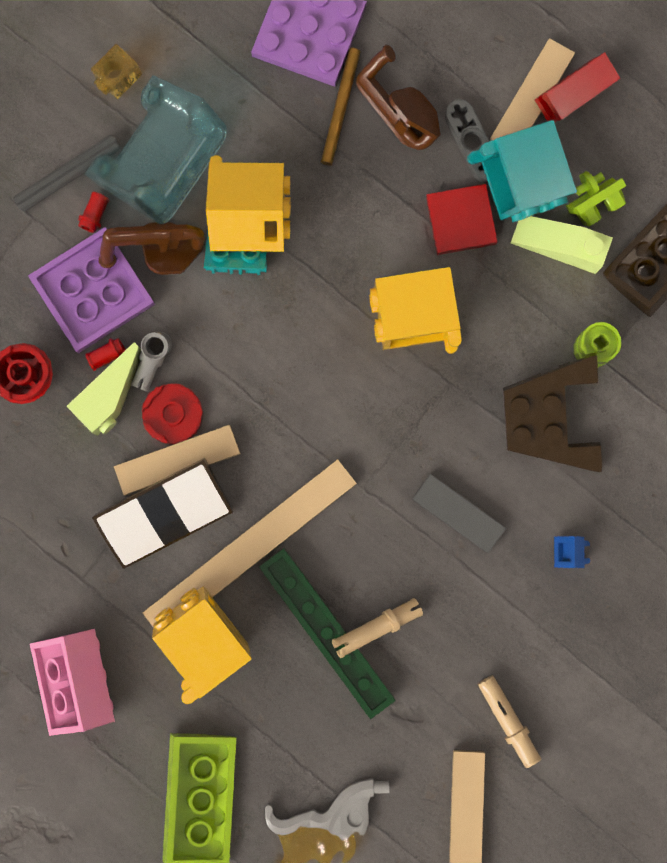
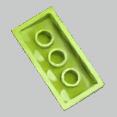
(199, 798)

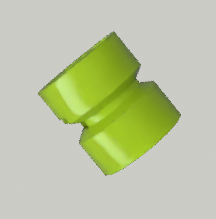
(598, 339)

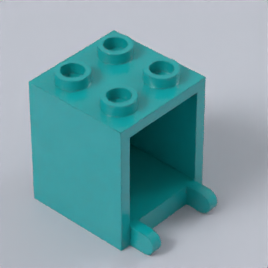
(526, 171)

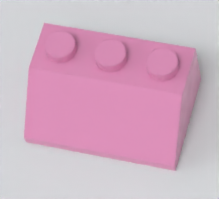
(72, 683)

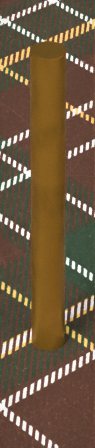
(340, 106)

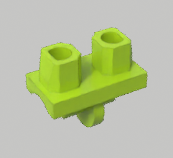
(608, 192)

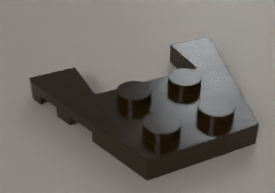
(539, 420)

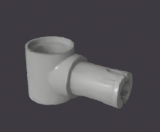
(150, 361)

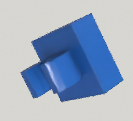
(570, 552)

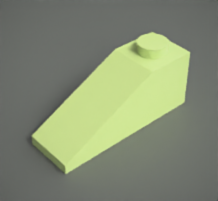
(563, 242)
(105, 396)

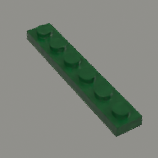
(322, 629)

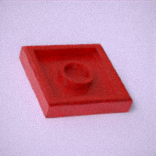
(461, 219)

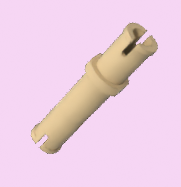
(388, 622)
(516, 733)

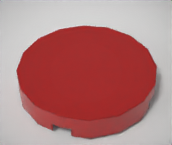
(172, 413)

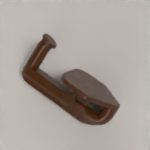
(401, 108)
(166, 246)

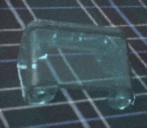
(163, 153)

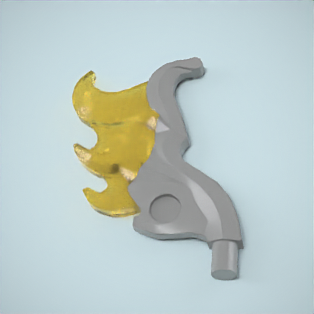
(325, 833)

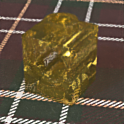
(116, 59)

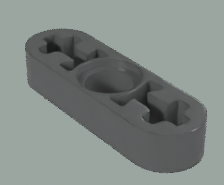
(456, 125)

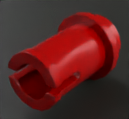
(93, 212)
(105, 354)

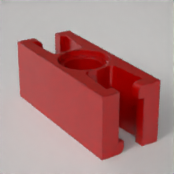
(577, 88)

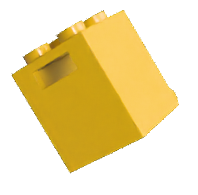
(247, 206)
(416, 310)
(200, 643)

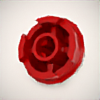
(24, 373)

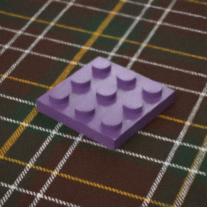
(309, 36)
(87, 297)

